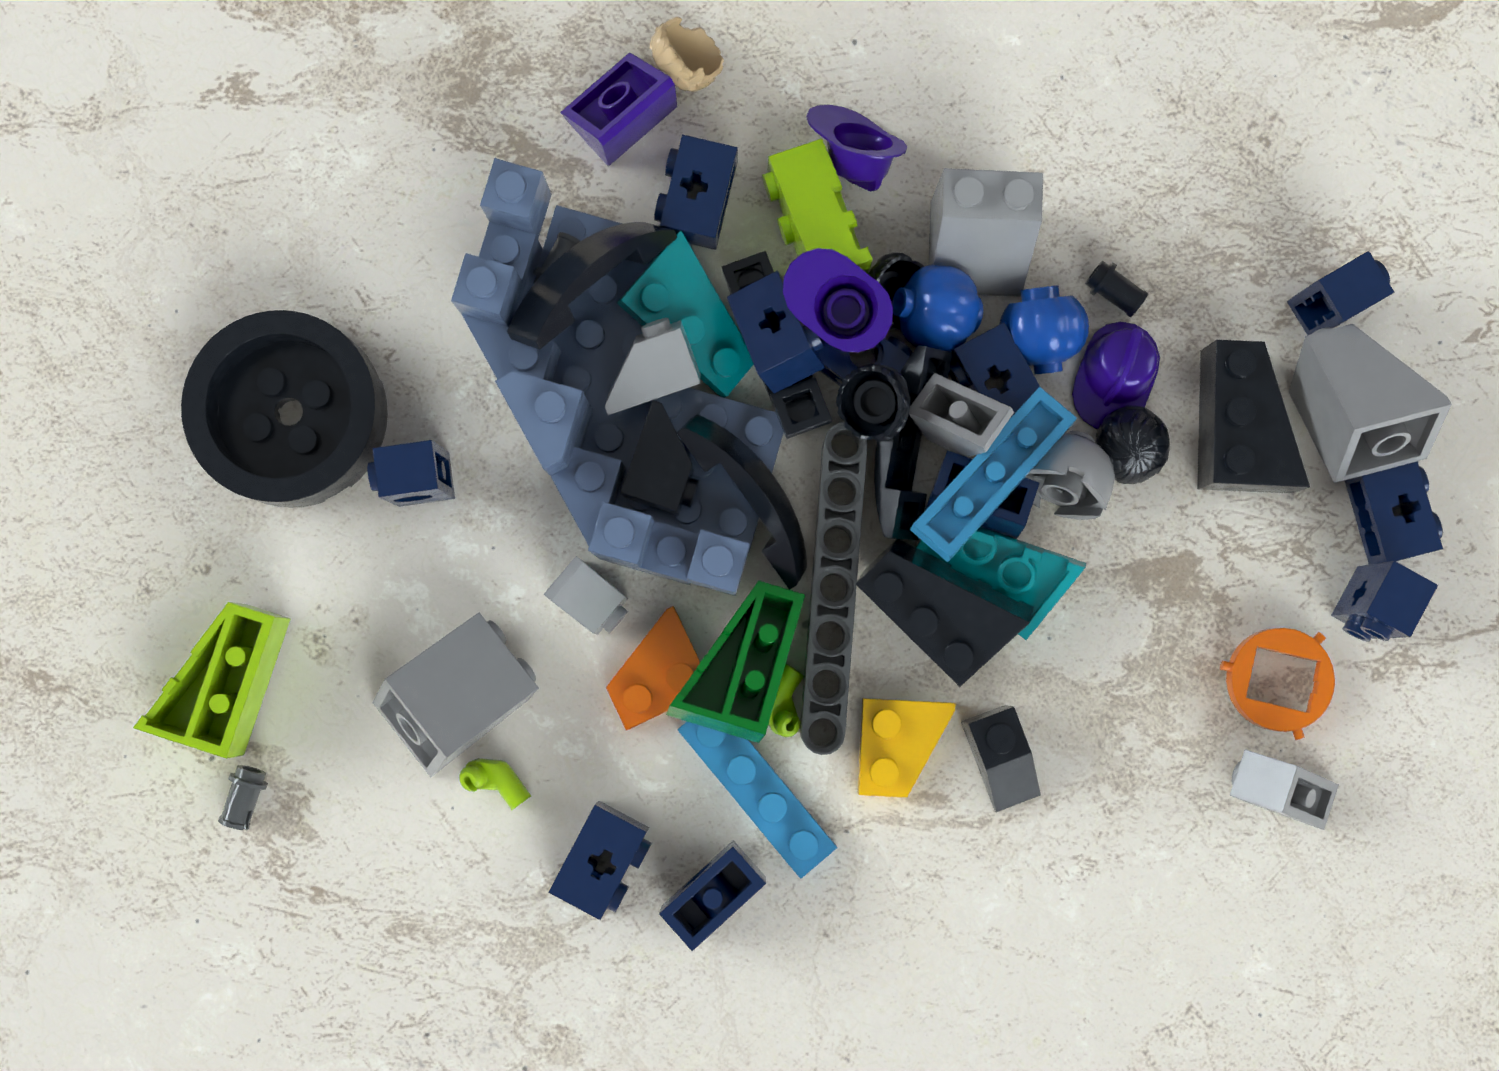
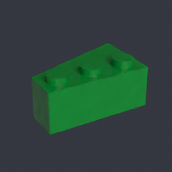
(744, 668)

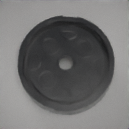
(251, 373)

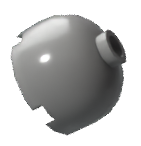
(1075, 477)

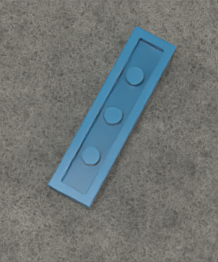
(993, 474)
(762, 796)

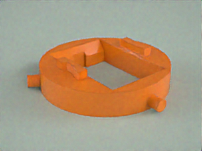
(1290, 643)

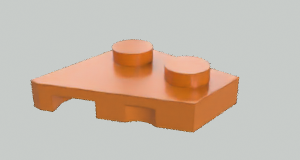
(654, 672)

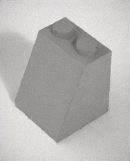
(987, 226)
(1363, 404)
(455, 692)

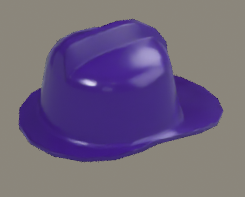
(855, 144)
(837, 300)
(1115, 371)

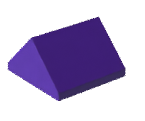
(621, 107)

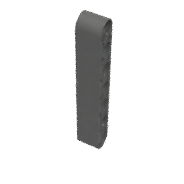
(845, 565)

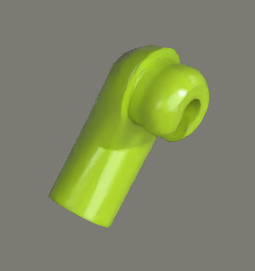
(784, 716)
(494, 775)

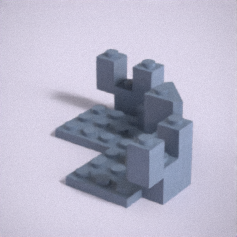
(564, 388)

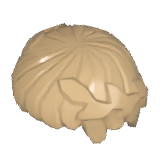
(686, 55)

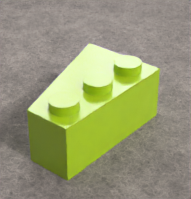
(812, 203)
(221, 684)

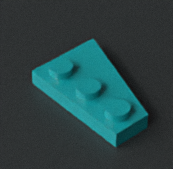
(680, 290)
(1016, 570)

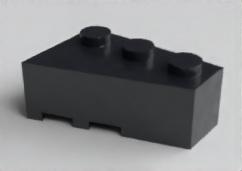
(1244, 423)
(942, 610)

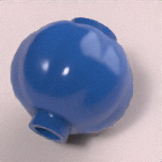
(938, 307)
(1047, 327)

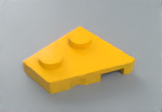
(897, 743)

